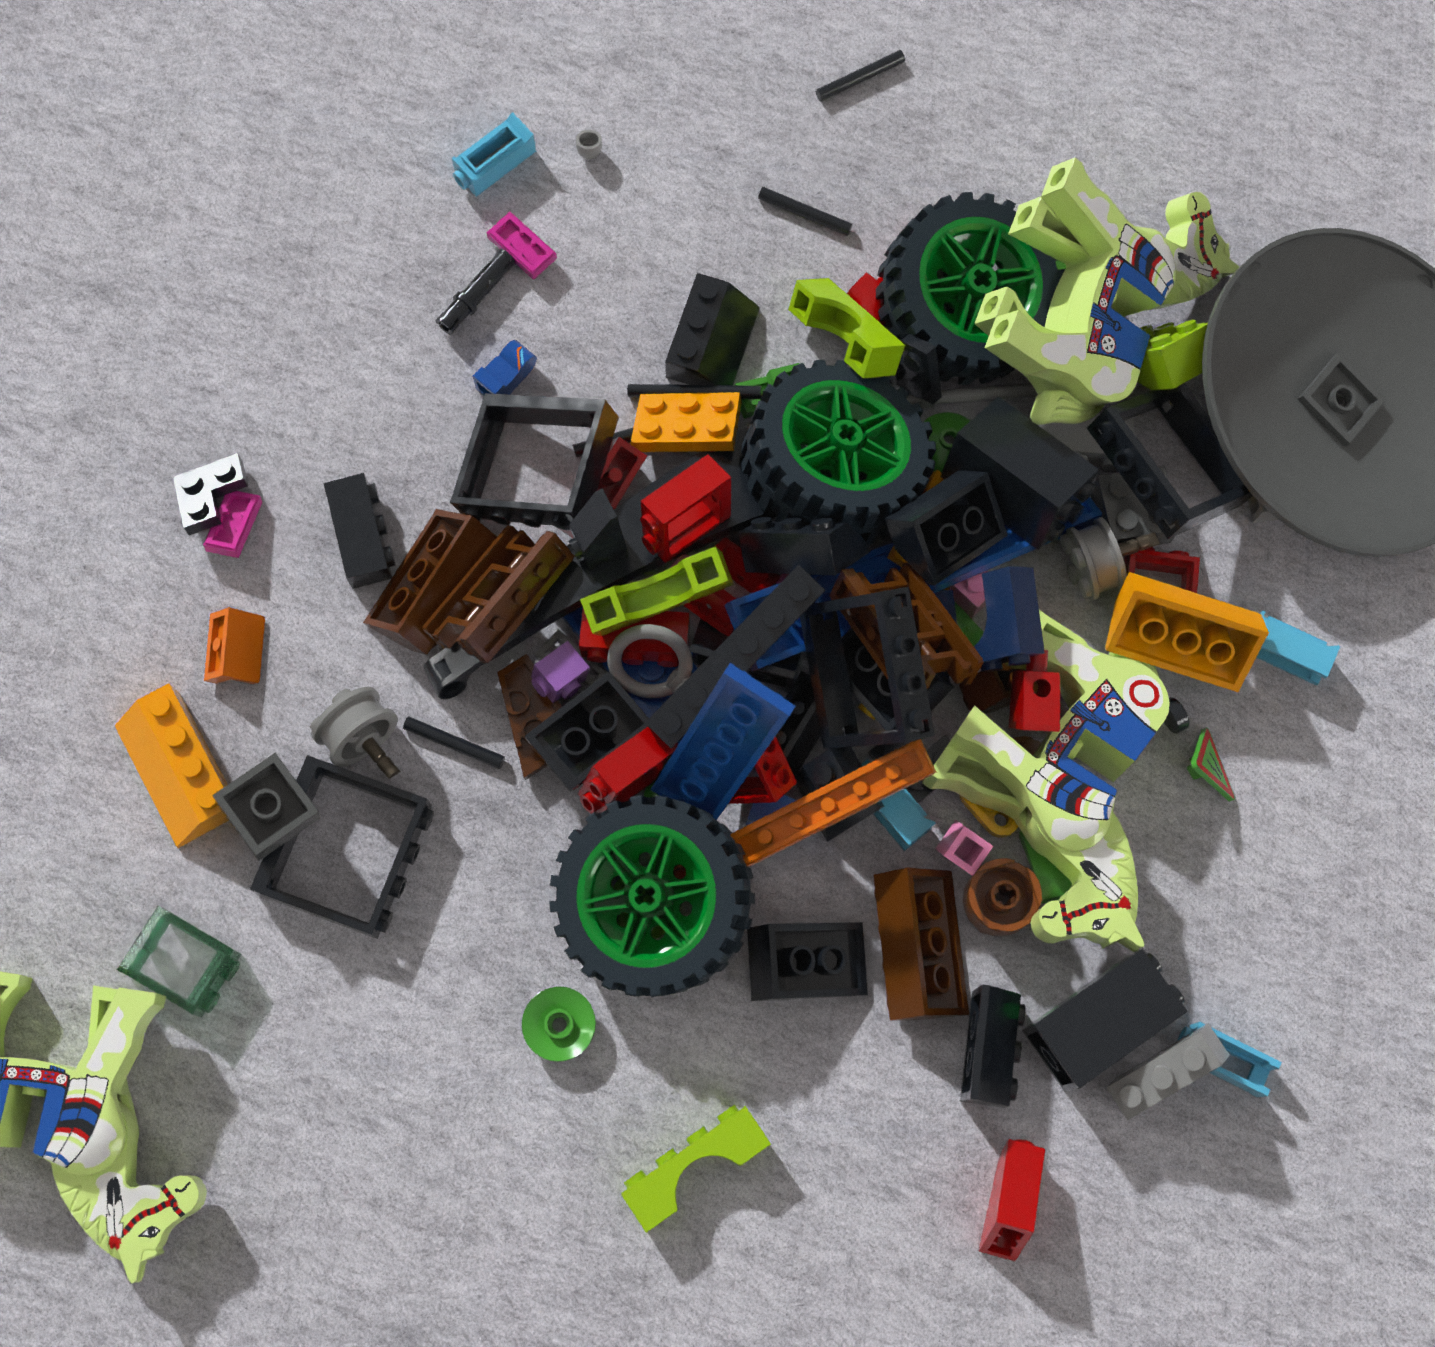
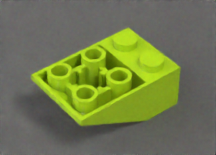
(1172, 354)

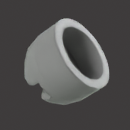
(589, 144)

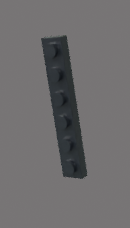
(741, 649)

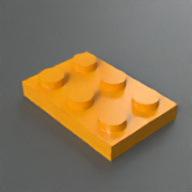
(686, 422)

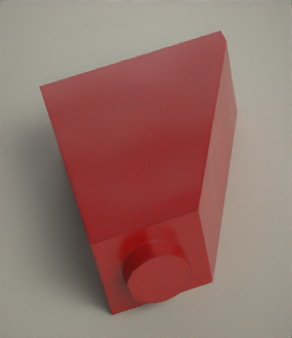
(1013, 1200)

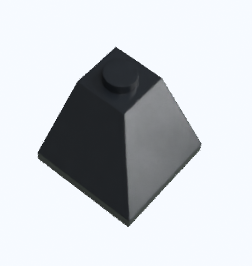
(825, 769)

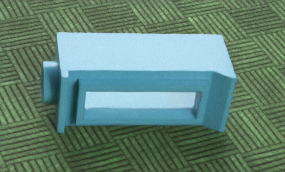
(499, 164)
(1296, 651)
(903, 817)
(1260, 1062)

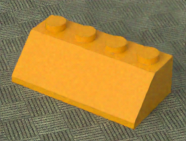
(1185, 632)
(173, 763)

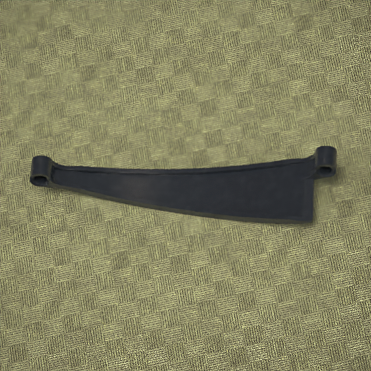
(453, 666)

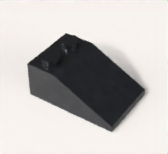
(587, 730)
(806, 961)

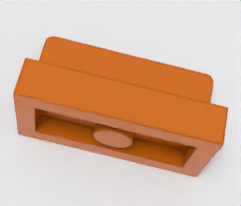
(234, 646)

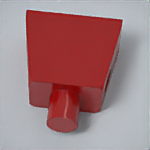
(1036, 710)

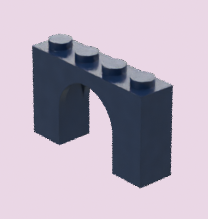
(1012, 620)

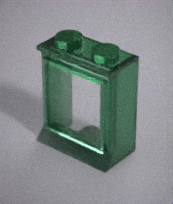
(180, 962)

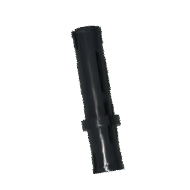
(467, 301)

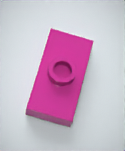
(522, 244)
(237, 518)

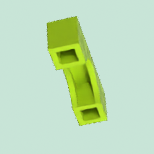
(871, 347)
(645, 598)
(654, 1196)

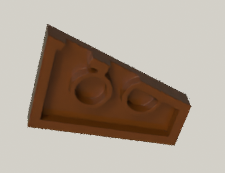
(525, 710)

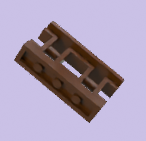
(498, 592)
(932, 621)

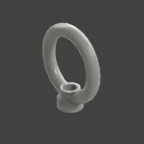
(659, 633)

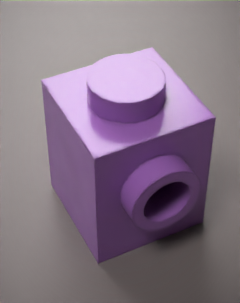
(560, 673)

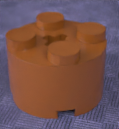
(1009, 879)

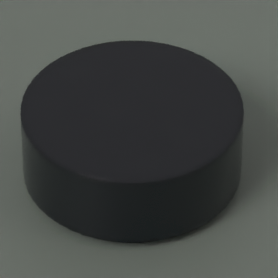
(1177, 717)

